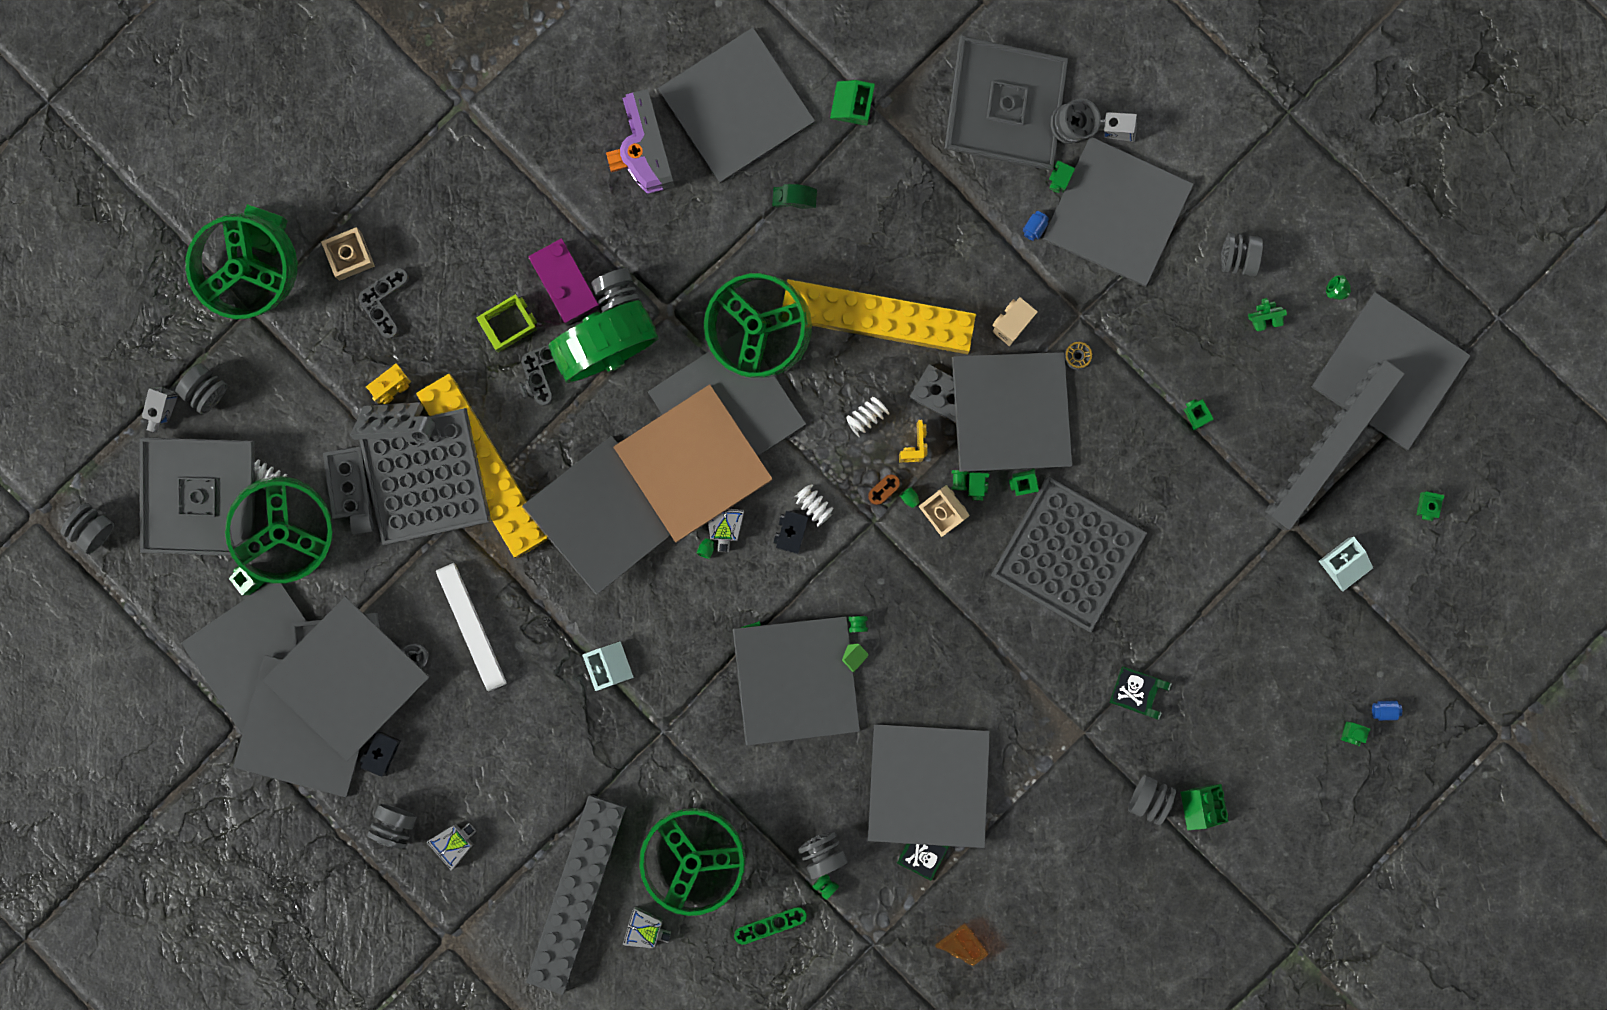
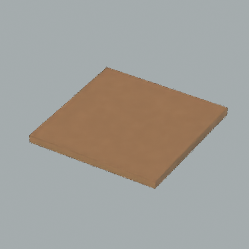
(693, 463)

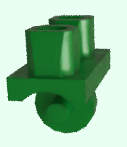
(1275, 314)

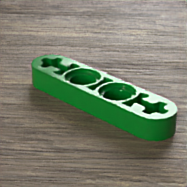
(771, 928)

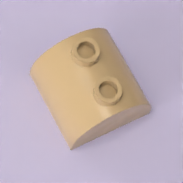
(944, 510)

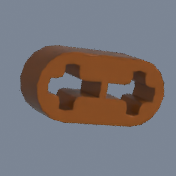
(880, 486)

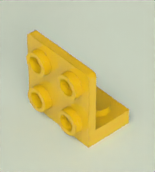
(388, 385)
(909, 454)

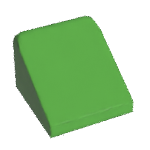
(854, 656)

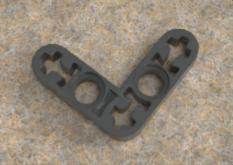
(376, 304)
(540, 362)

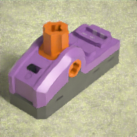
(651, 165)

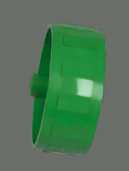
(240, 267)
(756, 325)
(603, 341)
(243, 554)
(674, 901)

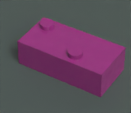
(564, 282)

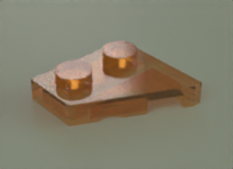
(963, 945)

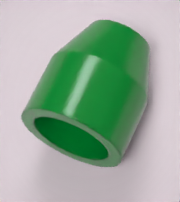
(910, 497)
(706, 548)

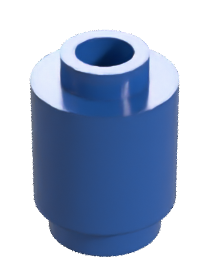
(1035, 226)
(1386, 710)

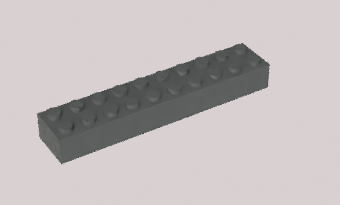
(1334, 445)
(576, 894)

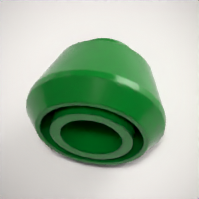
(1338, 288)

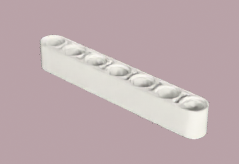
(471, 627)

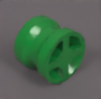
(858, 624)

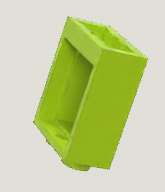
(483, 320)

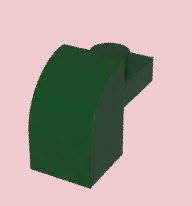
(794, 195)

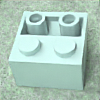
(1346, 563)
(607, 666)

